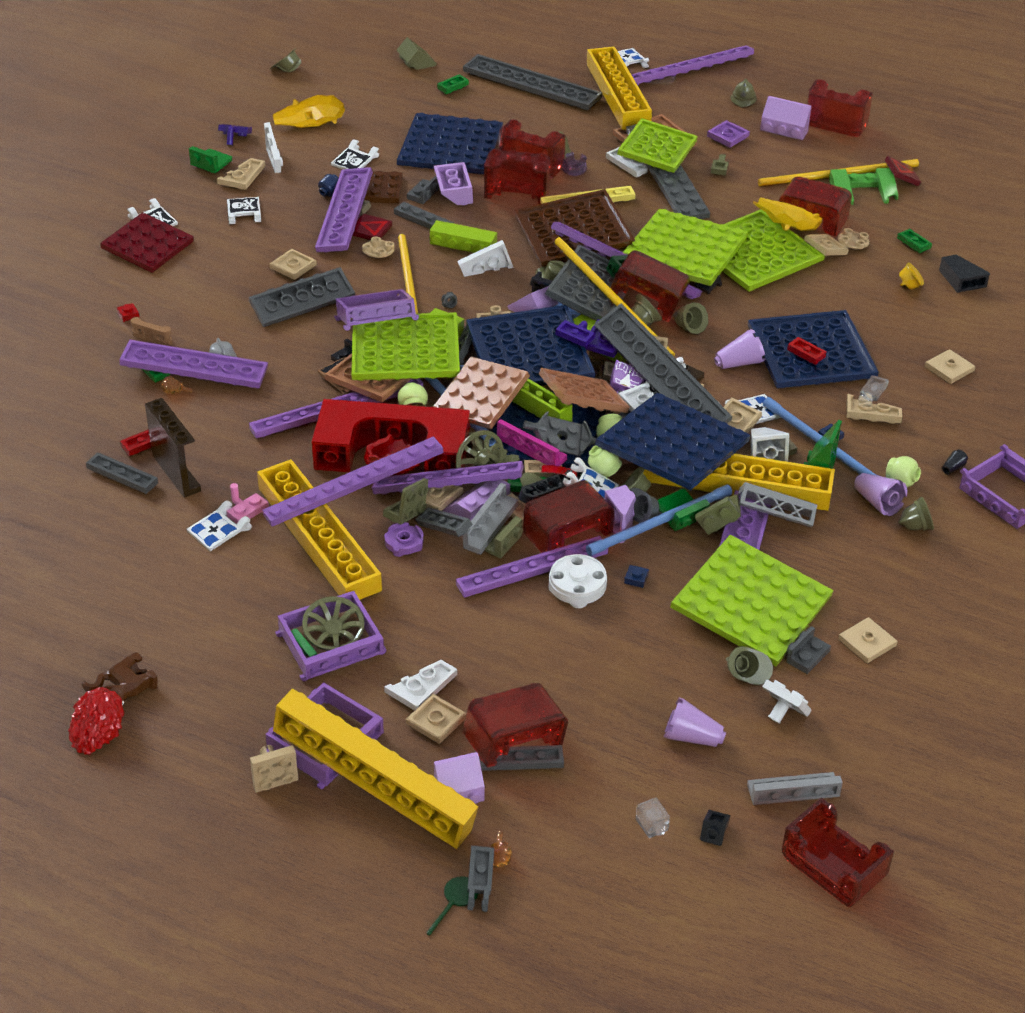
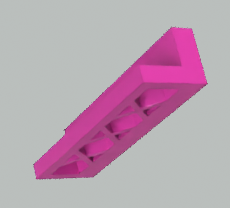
(529, 444)

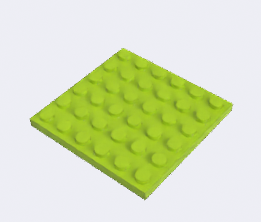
(689, 244)
(768, 252)
(406, 348)
(752, 599)

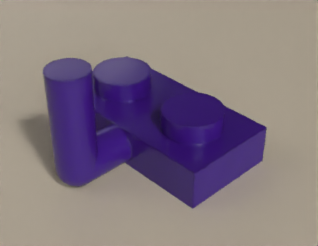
(230, 129)
(575, 333)

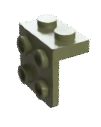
(411, 503)
(719, 514)
(505, 538)

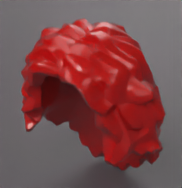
(384, 448)
(95, 720)

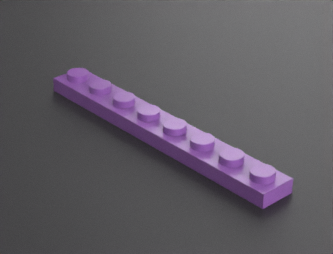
(449, 477)
(520, 569)

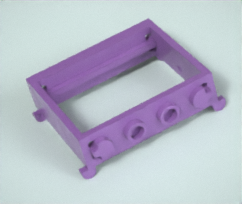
(375, 307)
(969, 484)
(336, 657)
(326, 694)

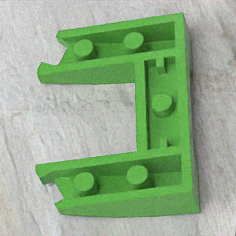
(882, 178)

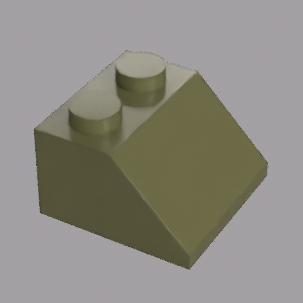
(415, 55)

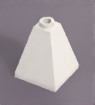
(770, 444)

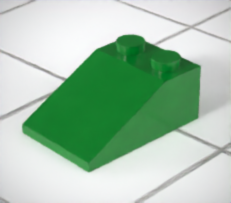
(826, 448)

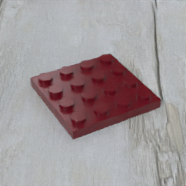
(147, 242)

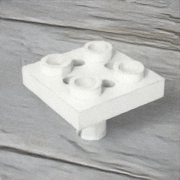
(785, 700)

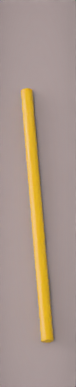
(825, 174)
(407, 268)
(598, 281)

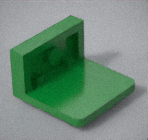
(208, 160)
(685, 516)

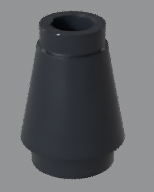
(955, 461)

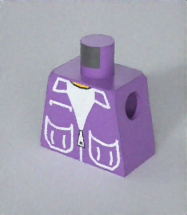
(624, 377)

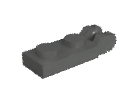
(480, 875)

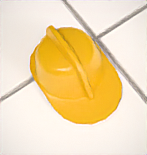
(910, 277)

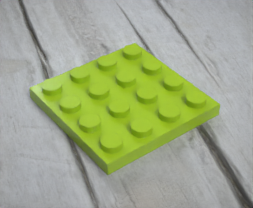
(657, 145)

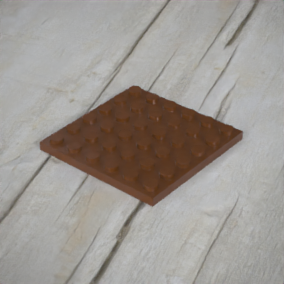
(587, 213)

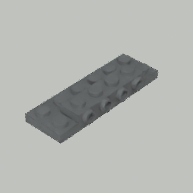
(300, 296)

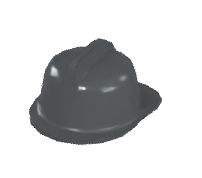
(645, 506)

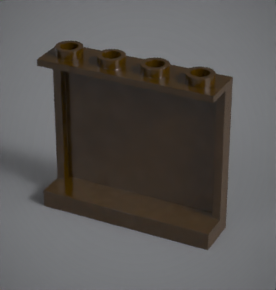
(167, 445)

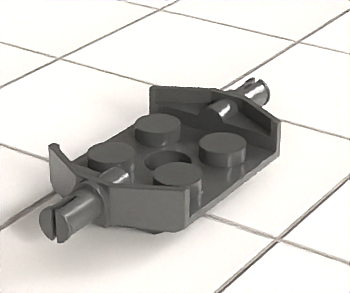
(577, 435)

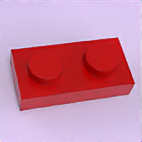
(806, 350)
(136, 443)

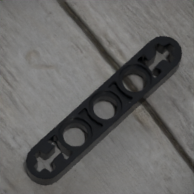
(543, 487)

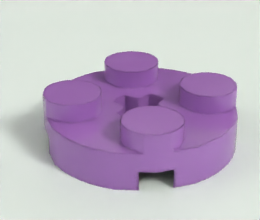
(412, 543)

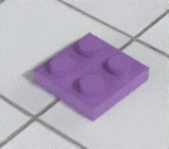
(728, 133)

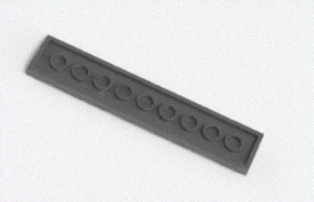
(532, 82)
(678, 190)
(656, 363)

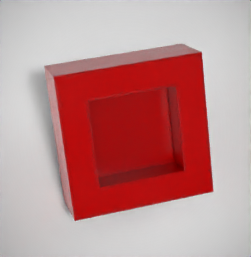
(127, 312)

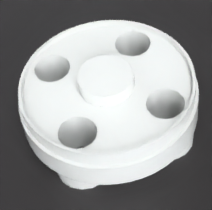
(577, 580)

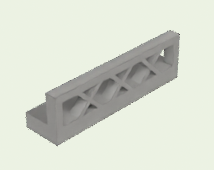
(780, 502)
(489, 520)
(794, 788)

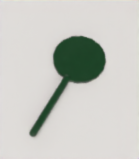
(456, 894)

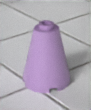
(741, 352)
(882, 492)
(693, 726)

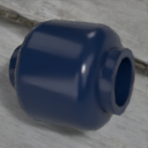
(328, 184)

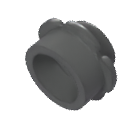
(453, 300)

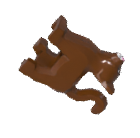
(126, 677)

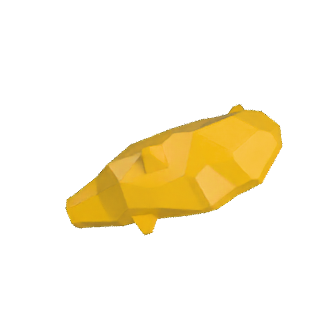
(311, 112)
(789, 215)

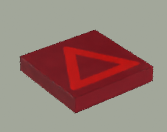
(902, 171)
(371, 226)

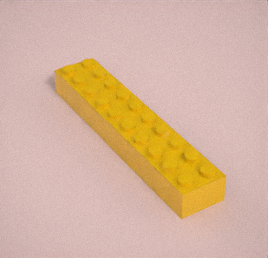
(618, 86)
(789, 478)
(322, 534)
(375, 768)

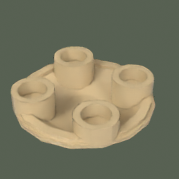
(853, 239)
(378, 248)

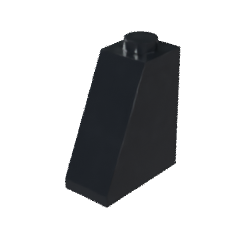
(963, 274)

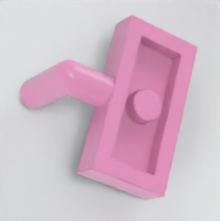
(249, 507)

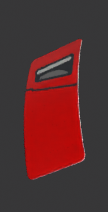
(556, 469)

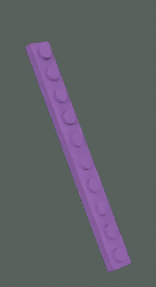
(692, 64)
(603, 249)
(305, 414)
(352, 481)

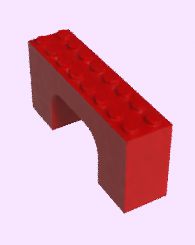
(351, 425)

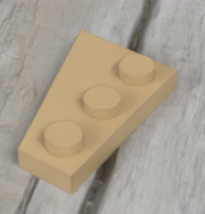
(243, 175)
(874, 412)

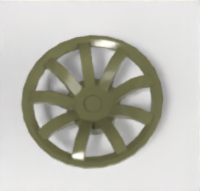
(484, 455)
(332, 626)

